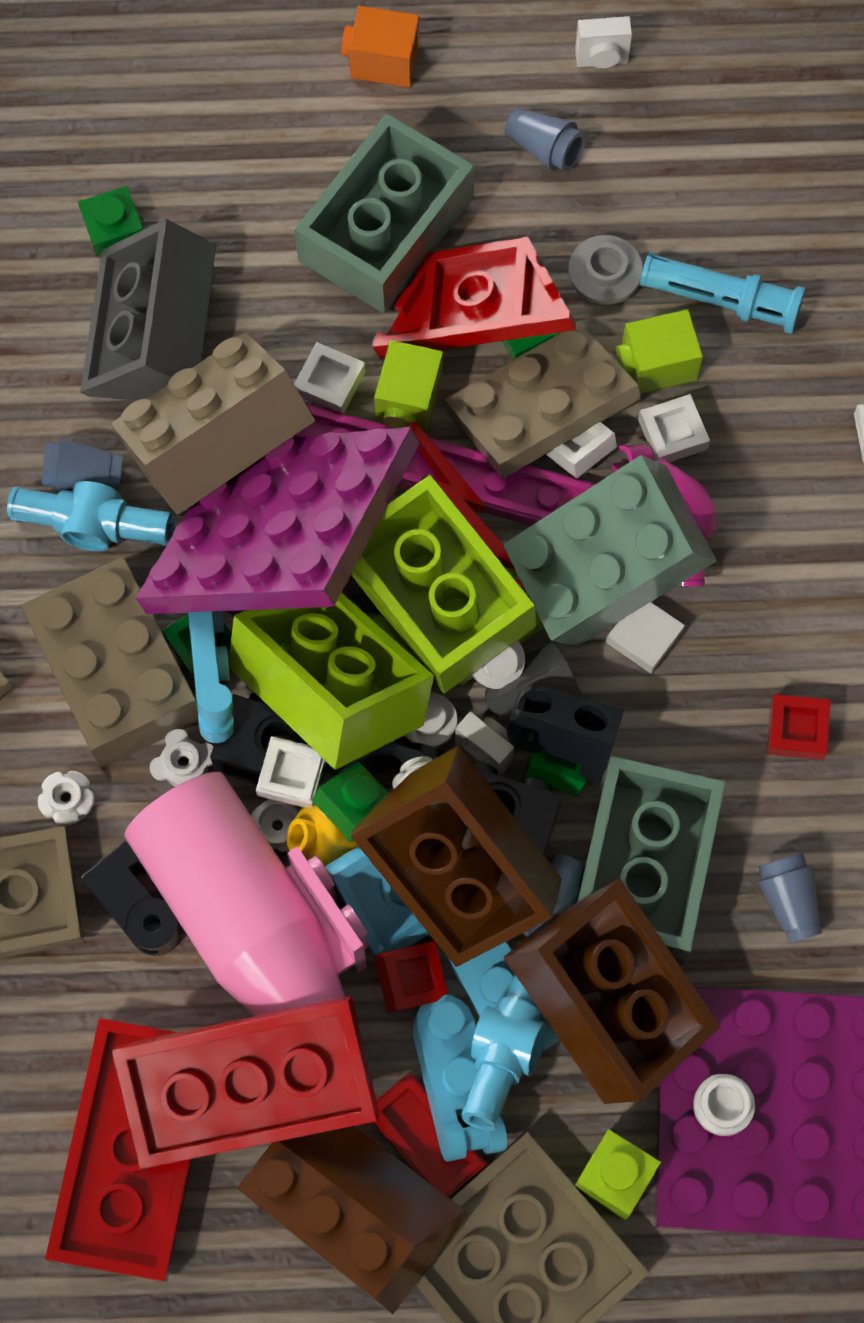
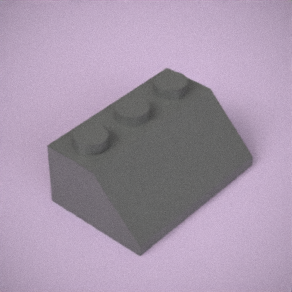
(148, 311)

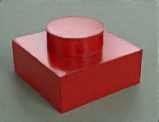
(798, 727)
(411, 976)

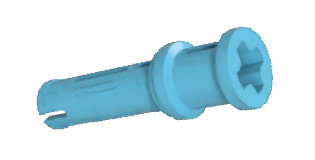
(747, 297)

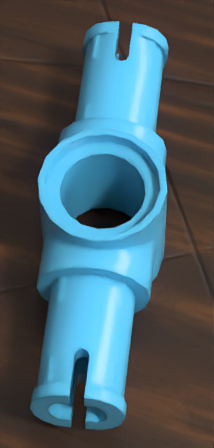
(91, 516)
(505, 1047)

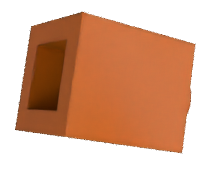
(382, 46)

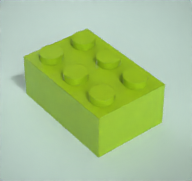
(441, 586)
(331, 677)

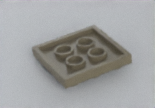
(528, 1249)

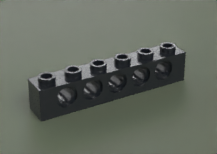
(255, 722)

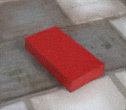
(410, 1129)

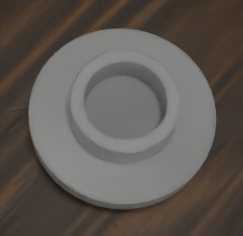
(605, 269)

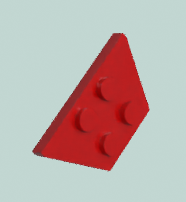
(477, 299)

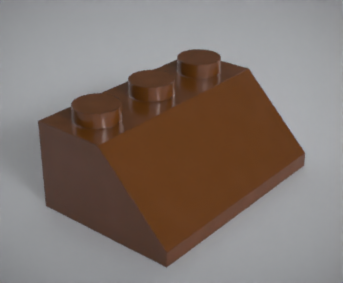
(458, 858)
(613, 994)
(355, 1209)

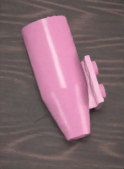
(257, 925)

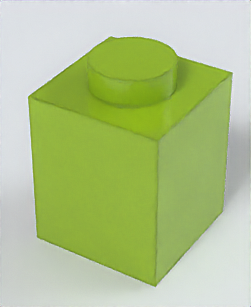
(660, 351)
(408, 385)
(617, 1175)

